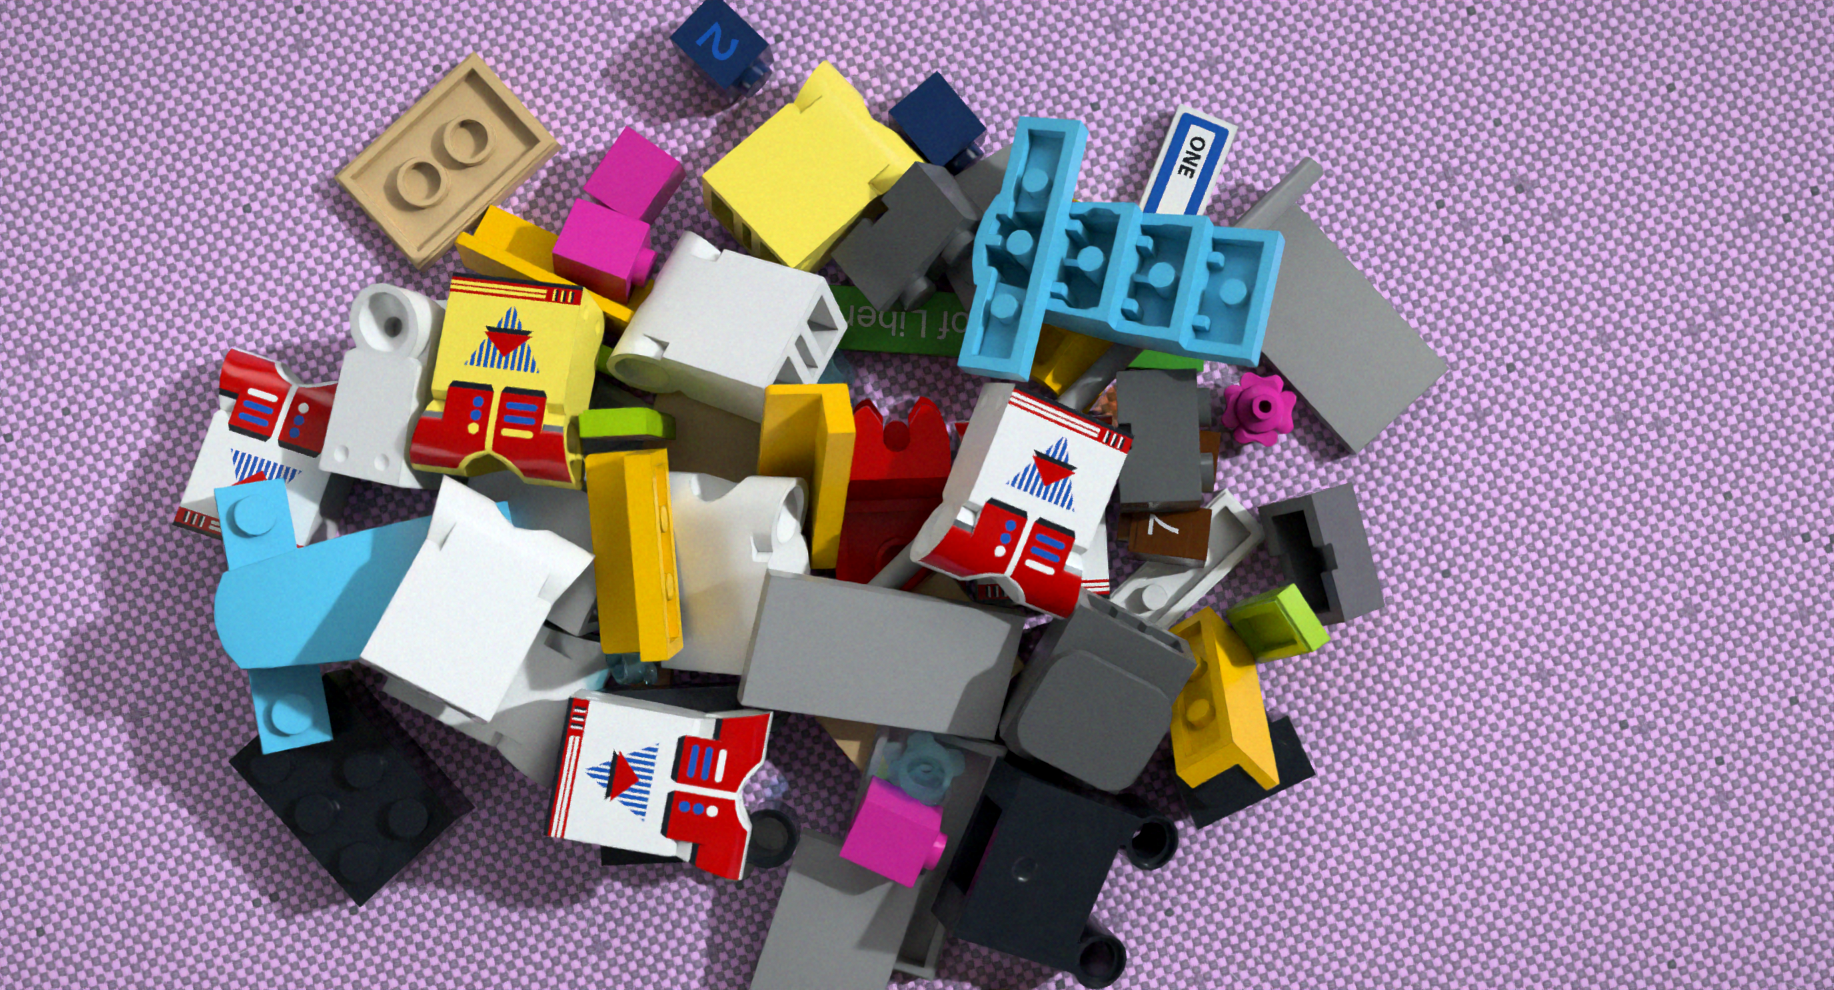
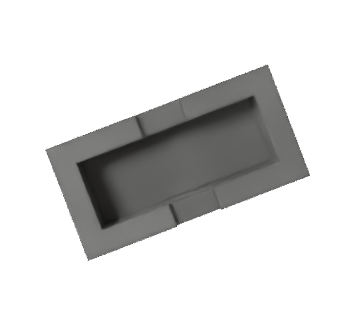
(914, 242)
(1165, 459)
(1324, 552)

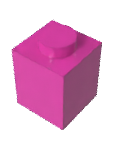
(635, 178)
(604, 251)
(894, 833)

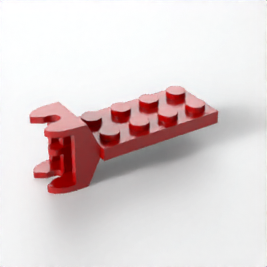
(891, 488)

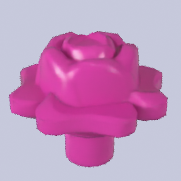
(1258, 409)

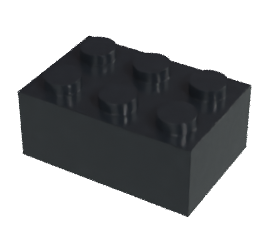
(360, 800)

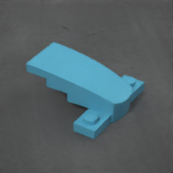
(1107, 268)
(303, 606)

